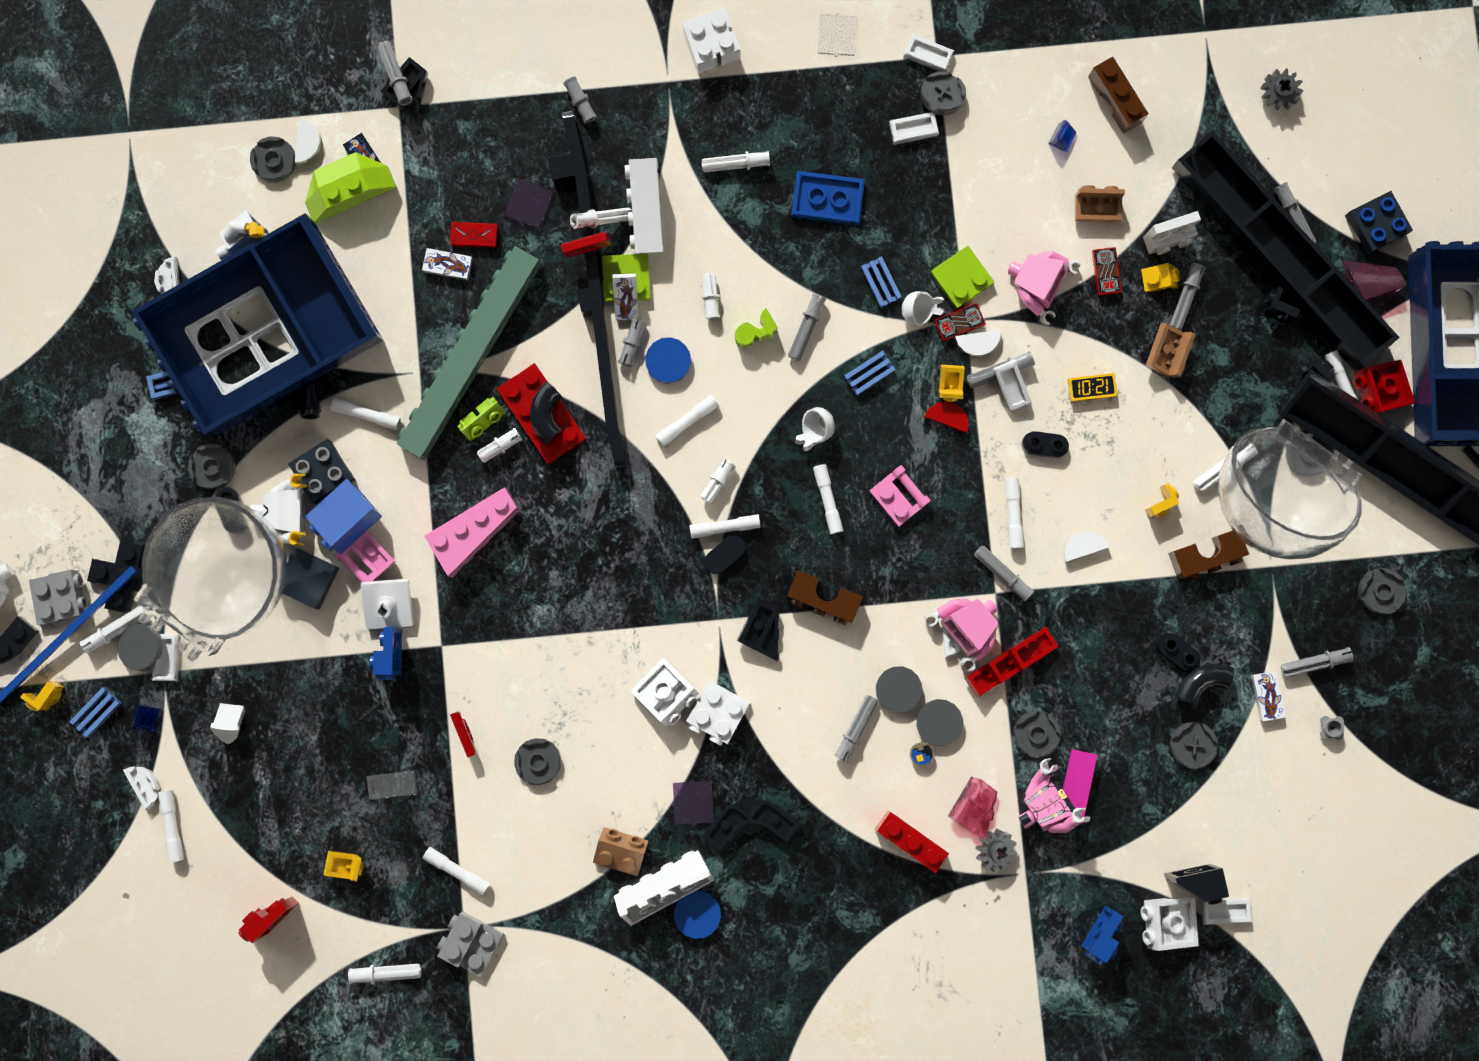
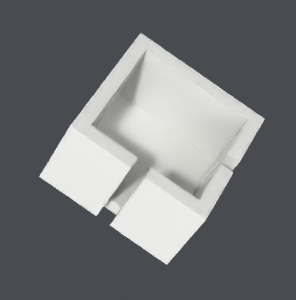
(711, 36)

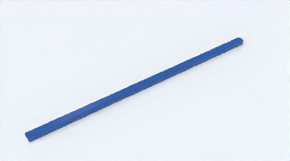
(69, 631)

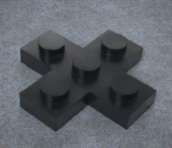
(107, 573)

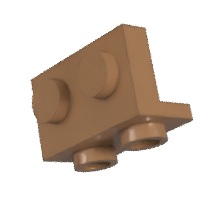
(1098, 204)
(1170, 351)
(620, 851)

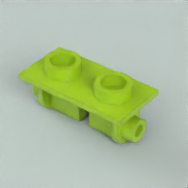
(473, 425)

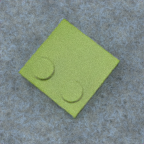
(626, 264)
(962, 277)

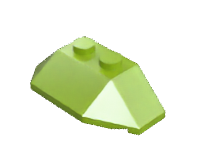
(346, 185)

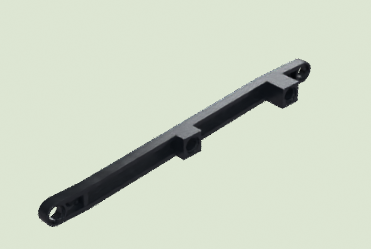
(566, 170)

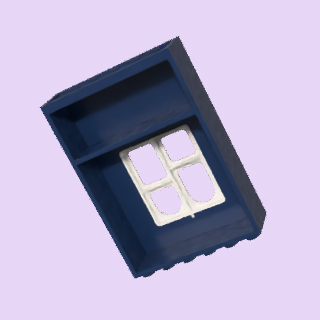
(307, 301)
(1443, 392)

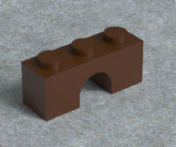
(1127, 106)
(1189, 562)
(804, 593)

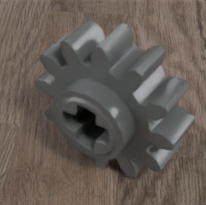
(1275, 82)
(996, 850)

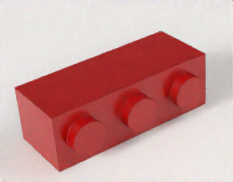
(911, 841)

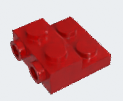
(1384, 386)
(262, 922)

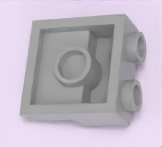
(57, 597)
(469, 943)

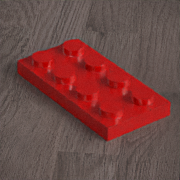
(518, 396)

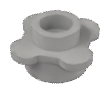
(1338, 729)

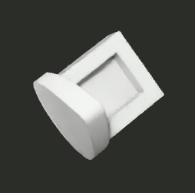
(228, 722)

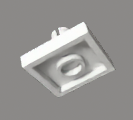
(387, 603)

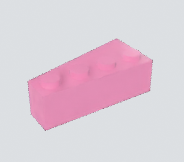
(470, 531)

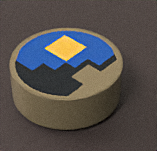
(921, 754)

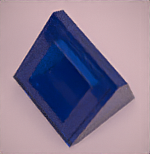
(1063, 136)
(145, 717)

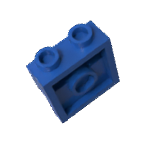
(389, 661)
(1099, 943)

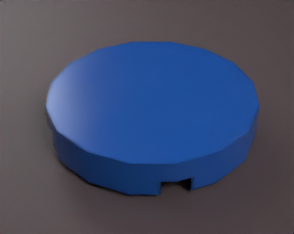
(668, 360)
(697, 914)

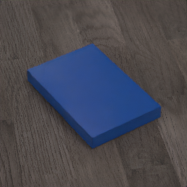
(827, 198)

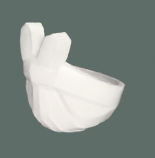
(919, 308)
(817, 427)

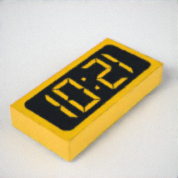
(1092, 387)

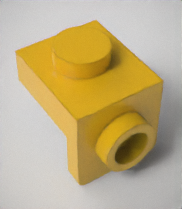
(1160, 277)
(951, 382)
(1162, 508)
(48, 696)
(343, 865)

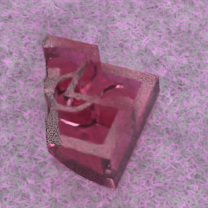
(1373, 279)
(975, 807)

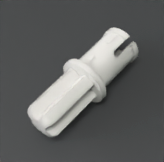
(710, 296)
(499, 445)
(717, 480)

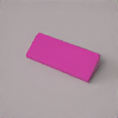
(1079, 778)

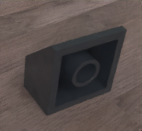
(1203, 882)

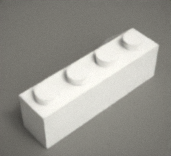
(645, 205)
(663, 887)

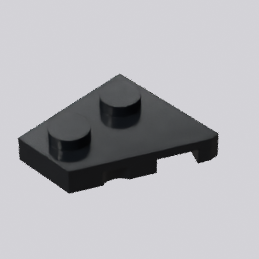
(416, 78)
(762, 630)

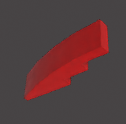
(1011, 662)

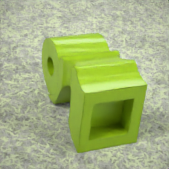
(747, 333)

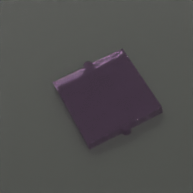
(529, 203)
(693, 802)

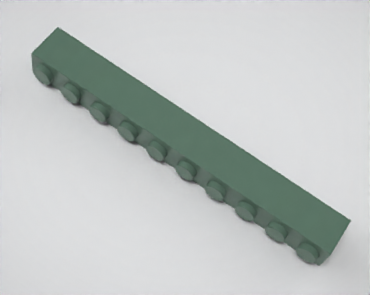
(469, 353)

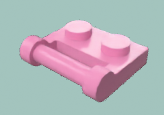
(893, 500)
(371, 553)

